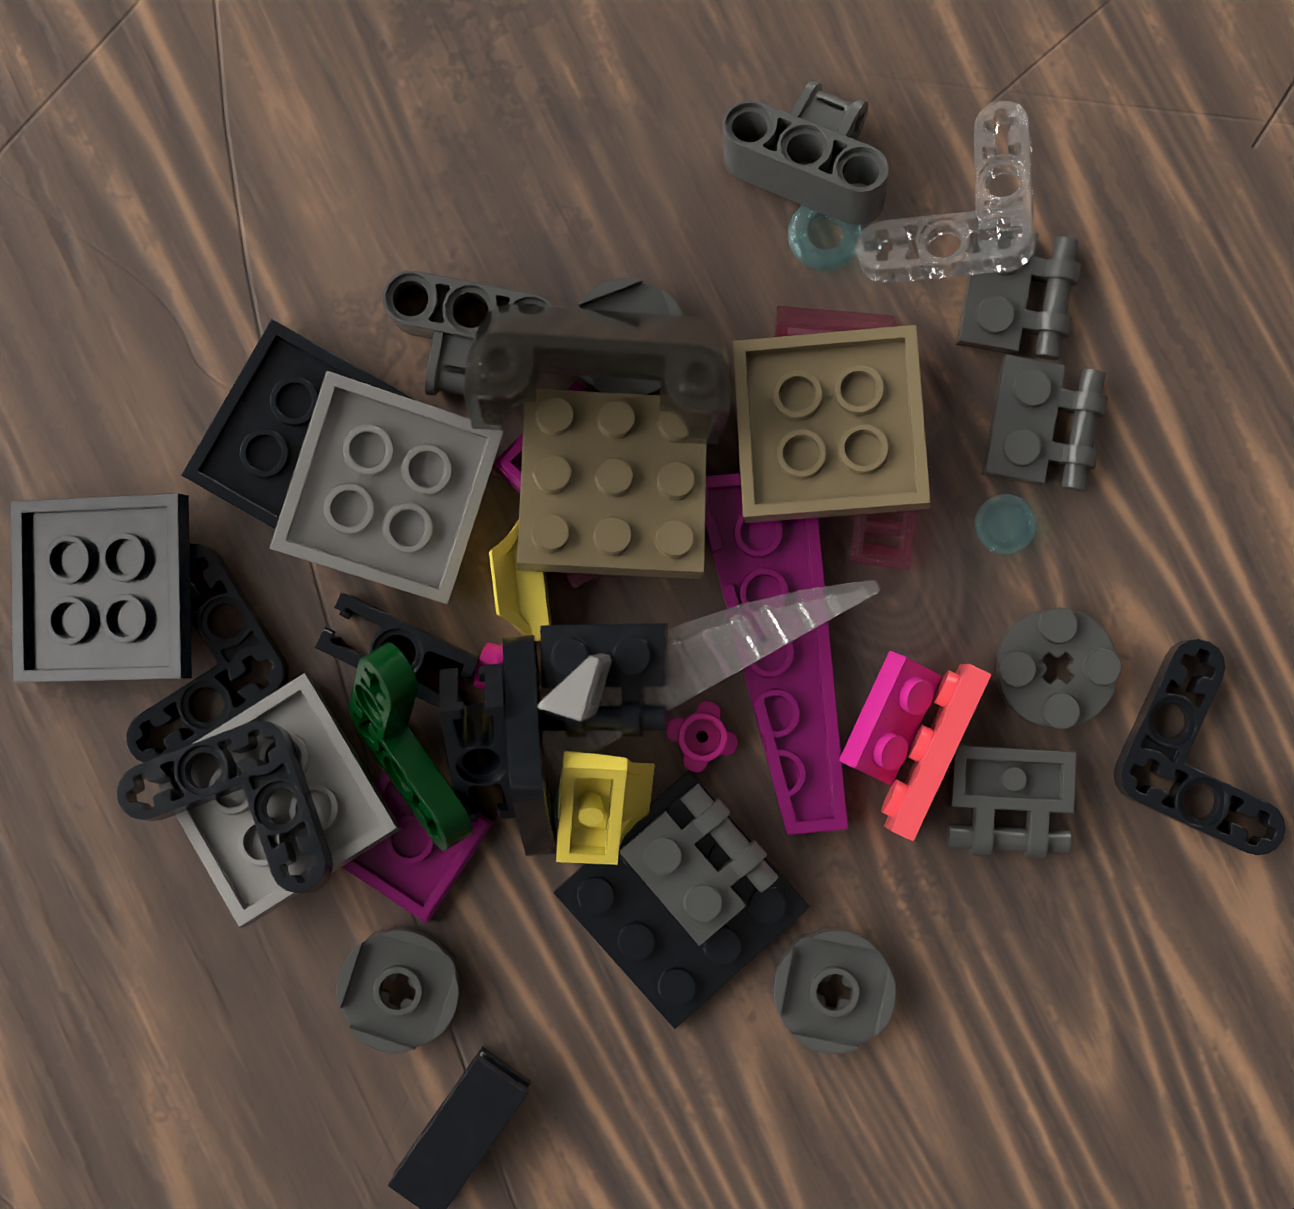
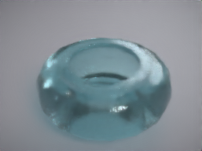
(818, 258)

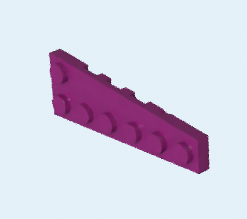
(795, 684)

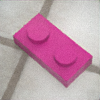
(890, 718)

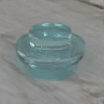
(1005, 524)

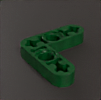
(381, 712)

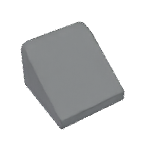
(581, 691)

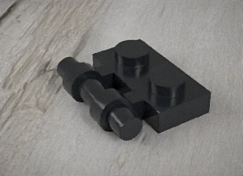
(637, 662)

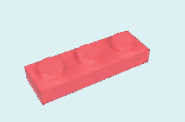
(934, 749)

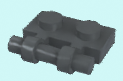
(997, 301)
(1025, 420)
(1011, 781)
(682, 874)

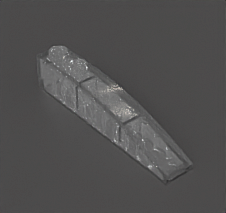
(718, 647)

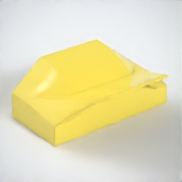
(518, 594)
(599, 805)

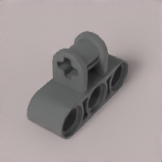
(816, 131)
(439, 320)

